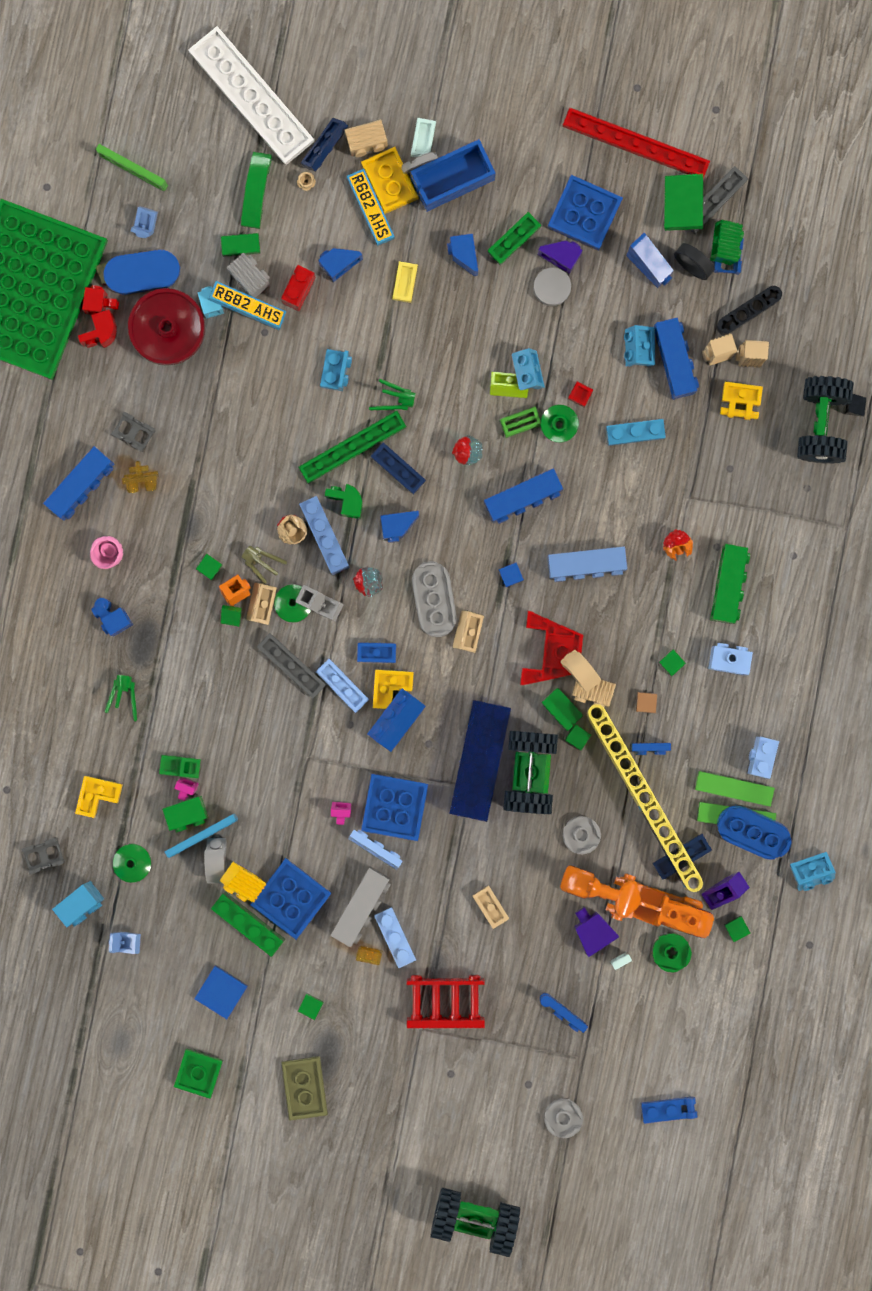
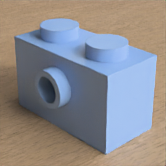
(730, 660)
(762, 757)

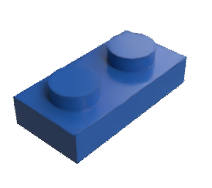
(376, 652)
(658, 748)

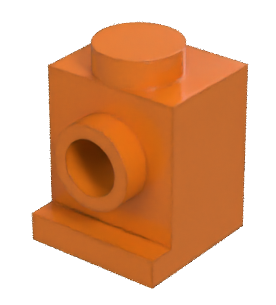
(230, 587)

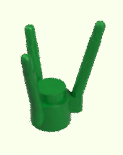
(405, 396)
(122, 684)

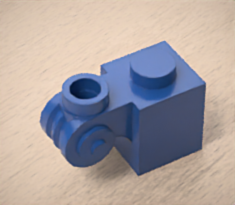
(113, 622)

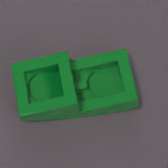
(179, 766)

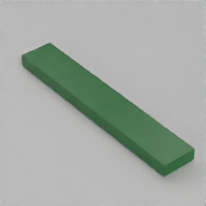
(352, 447)

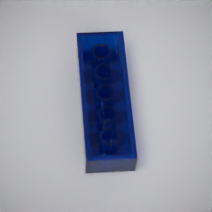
(480, 760)

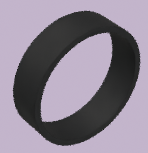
(694, 261)

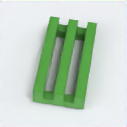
(505, 427)

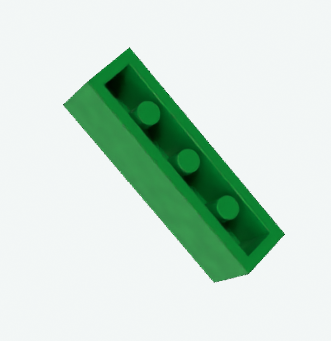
(729, 584)
(248, 924)

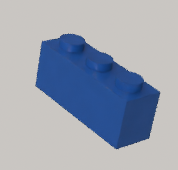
(396, 720)

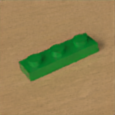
(514, 238)

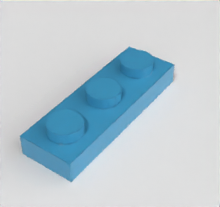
(635, 432)

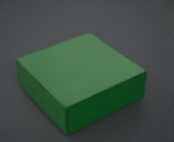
(209, 567)
(231, 615)
(672, 662)
(578, 737)
(737, 929)
(310, 1006)

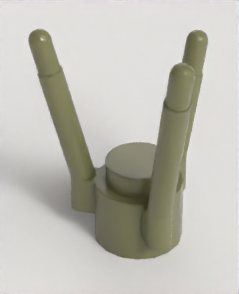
(252, 556)

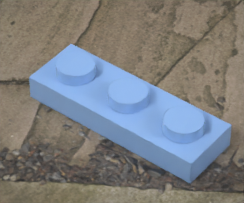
(375, 848)
(395, 937)

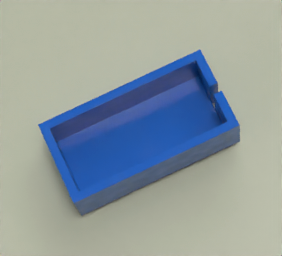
(452, 175)

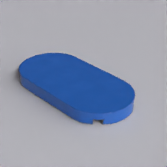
(141, 272)
(754, 832)

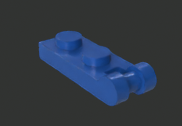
(562, 1012)
(668, 1110)

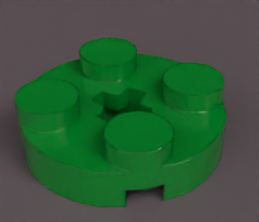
(677, 961)

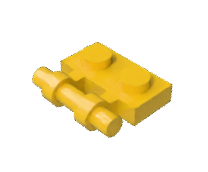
(741, 394)

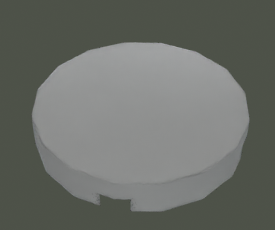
(419, 161)
(552, 286)
(581, 835)
(563, 1118)

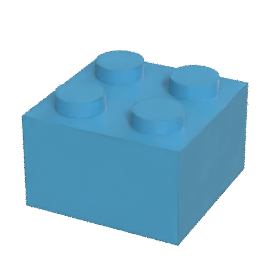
(79, 903)

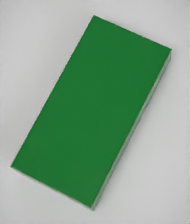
(238, 244)

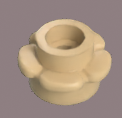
(306, 176)

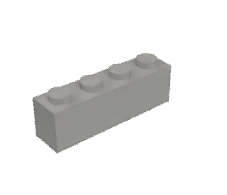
(360, 907)

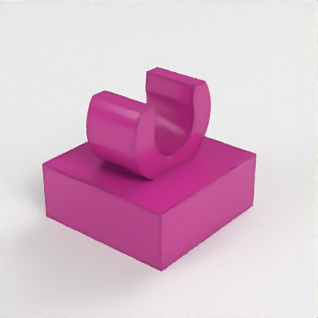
(185, 787)
(340, 811)

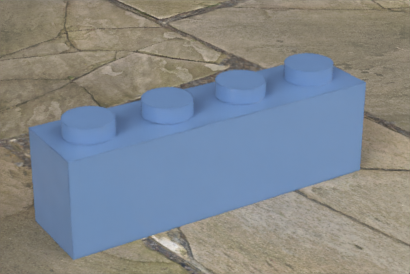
(324, 535)
(587, 563)

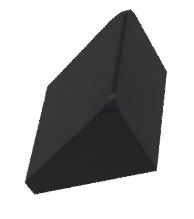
(857, 406)

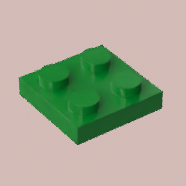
(198, 1073)

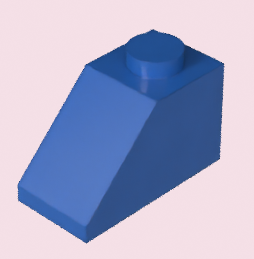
(463, 252)
(338, 261)
(397, 525)

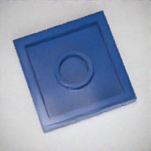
(221, 992)

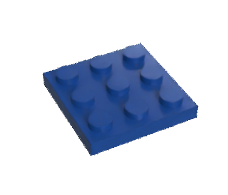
(585, 212)
(394, 807)
(291, 898)

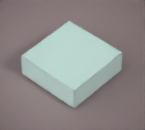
(621, 960)

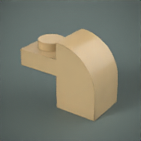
(581, 670)

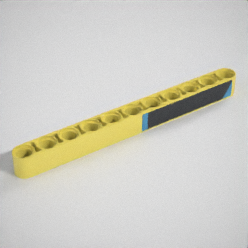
(645, 808)

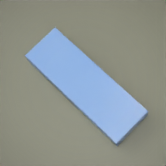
(342, 685)

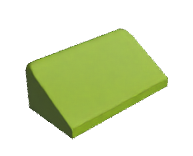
(506, 385)

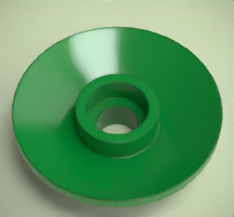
(561, 414)
(284, 610)
(141, 861)

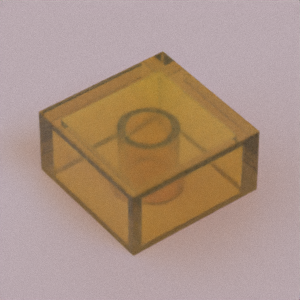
(369, 955)

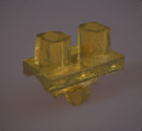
(132, 480)

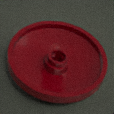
(166, 326)

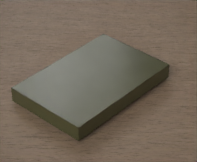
(304, 1088)

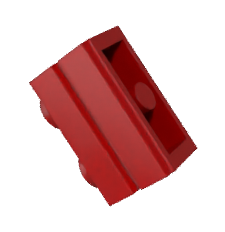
(298, 288)

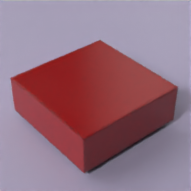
(580, 394)

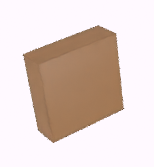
(646, 702)

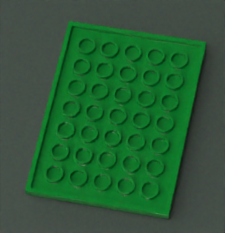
(41, 285)

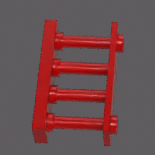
(455, 1019)

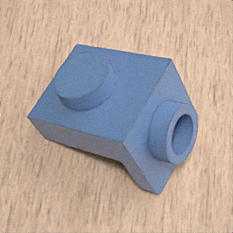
(144, 222)
(124, 942)

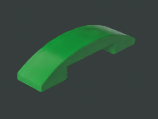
(255, 190)

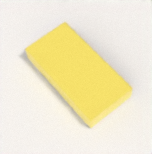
(405, 282)

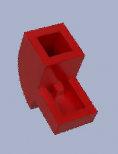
(105, 330)

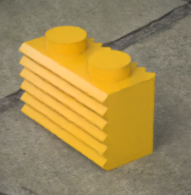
(242, 882)

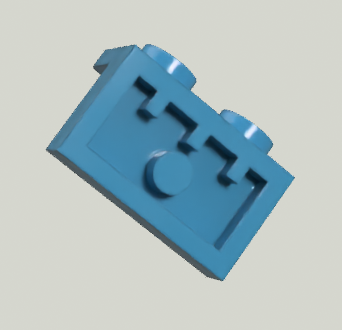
(639, 346)
(528, 369)
(335, 370)
(813, 871)

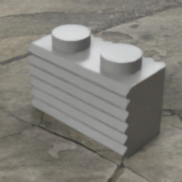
(248, 275)

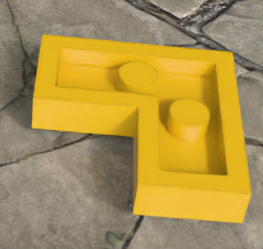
(386, 682)
(93, 791)

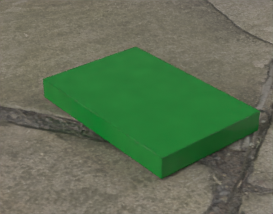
(683, 202)

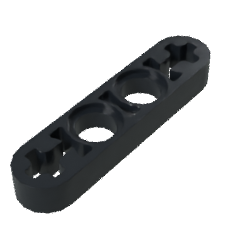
(749, 310)

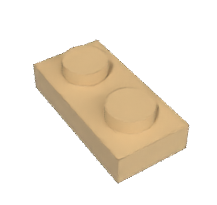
(490, 907)

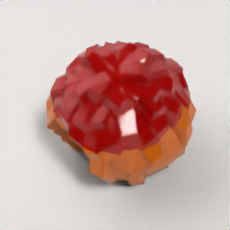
(677, 543)

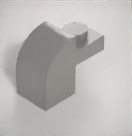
(319, 603)
(215, 859)

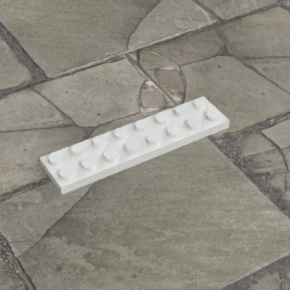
(251, 95)

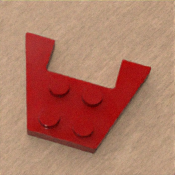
(558, 643)

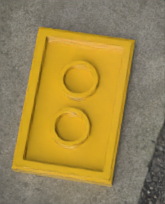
(388, 180)

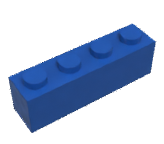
(675, 358)
(79, 483)
(523, 495)

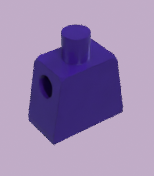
(593, 931)

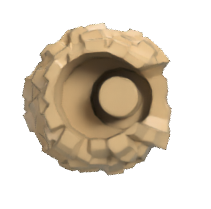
(292, 529)

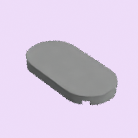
(434, 599)

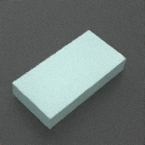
(423, 137)

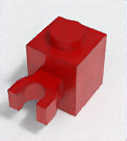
(96, 300)

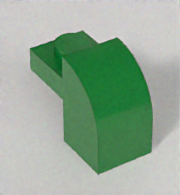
(351, 499)

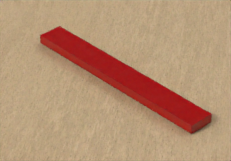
(635, 143)

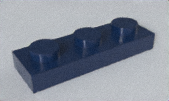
(324, 144)
(398, 468)
(695, 849)

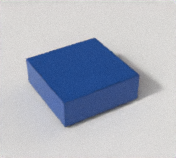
(511, 575)

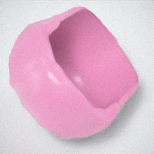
(106, 552)

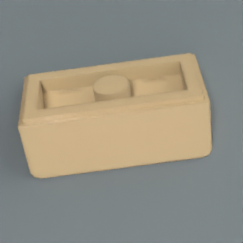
(261, 603)
(468, 631)

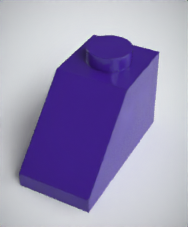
(561, 254)
(725, 891)

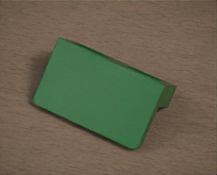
(562, 709)

